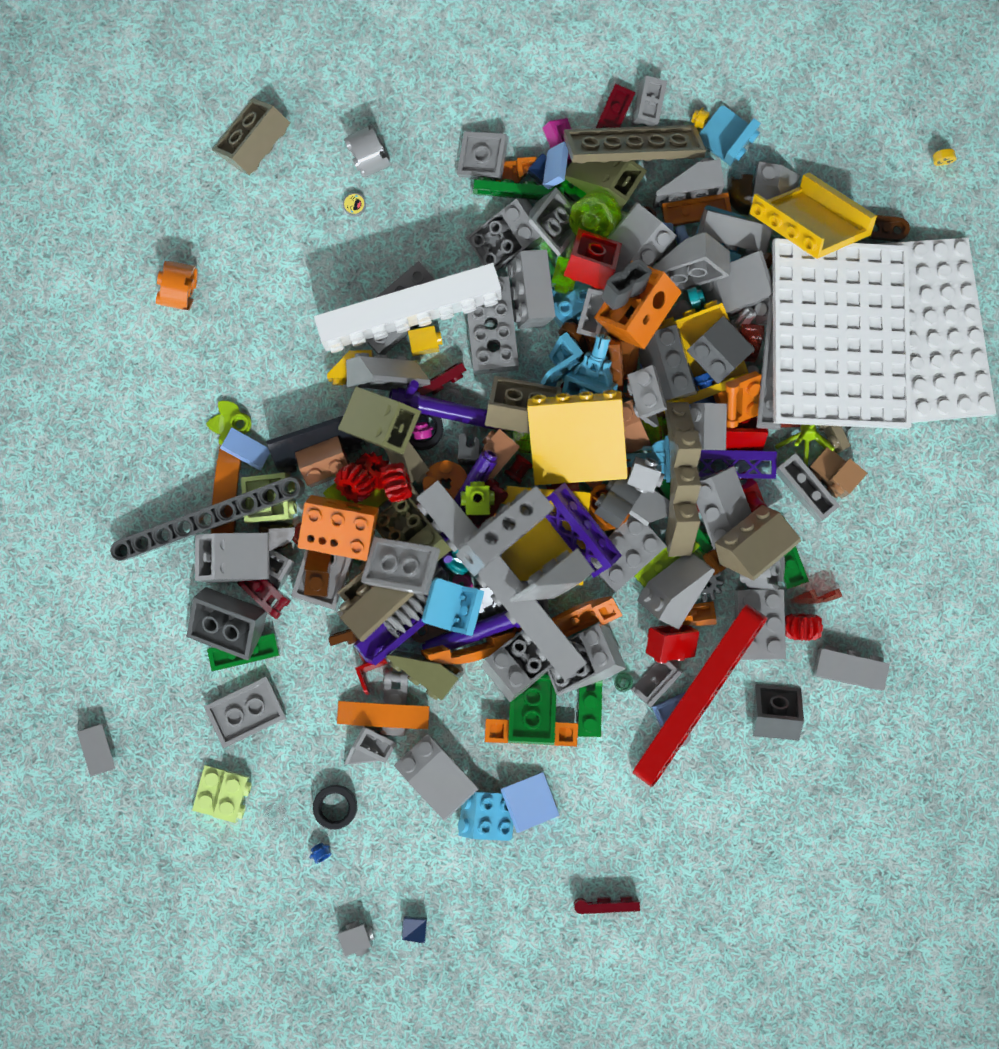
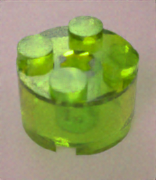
(596, 204)

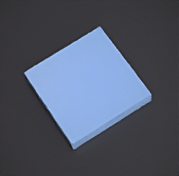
(530, 802)

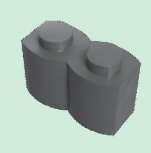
(626, 284)
(617, 502)

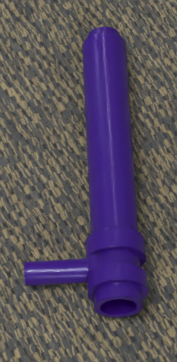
(439, 407)
(479, 473)
(483, 629)

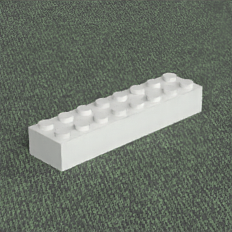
(408, 308)

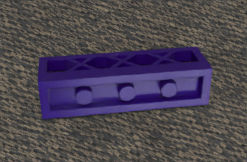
(725, 455)
(582, 528)
(382, 642)

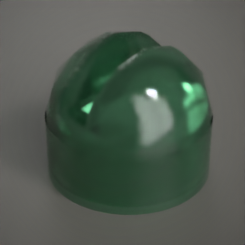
(628, 684)

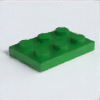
(534, 714)

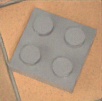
(482, 155)

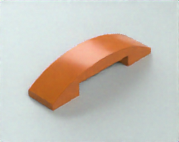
(226, 486)
(587, 614)
(470, 654)
(383, 715)
(497, 732)

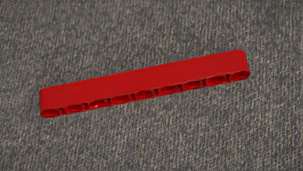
(699, 695)

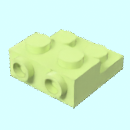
(276, 513)
(222, 794)

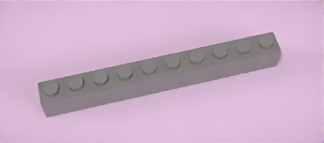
(502, 581)

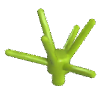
(807, 433)

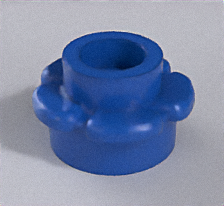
(703, 381)
(320, 853)

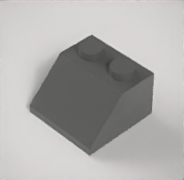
(721, 349)
(777, 712)

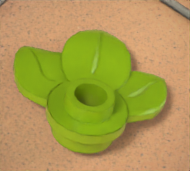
(228, 419)

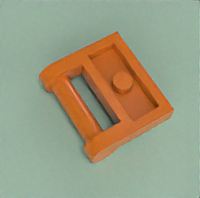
(743, 398)

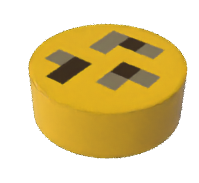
(944, 157)

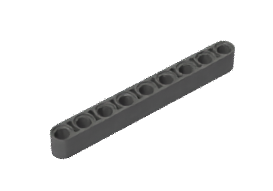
(197, 523)

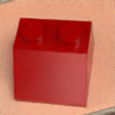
(592, 259)
(746, 436)

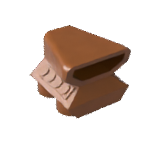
(622, 356)

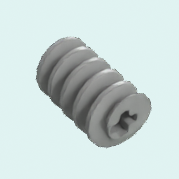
(405, 613)

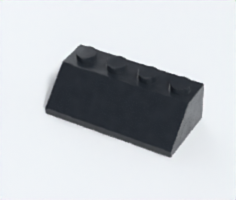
(284, 447)

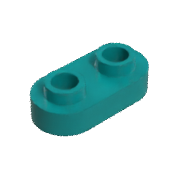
(696, 298)

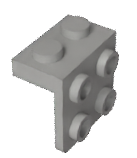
(647, 394)

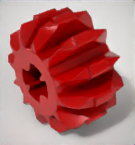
(373, 465)
(354, 482)
(396, 482)
(803, 626)

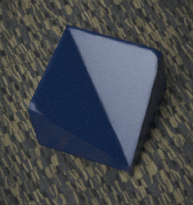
(537, 169)
(414, 929)

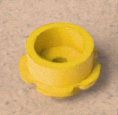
(700, 118)

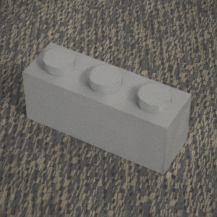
(735, 231)
(807, 488)
(851, 668)

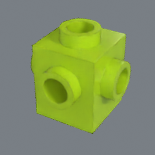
(482, 507)

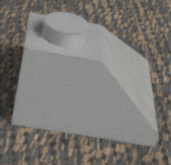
(773, 180)

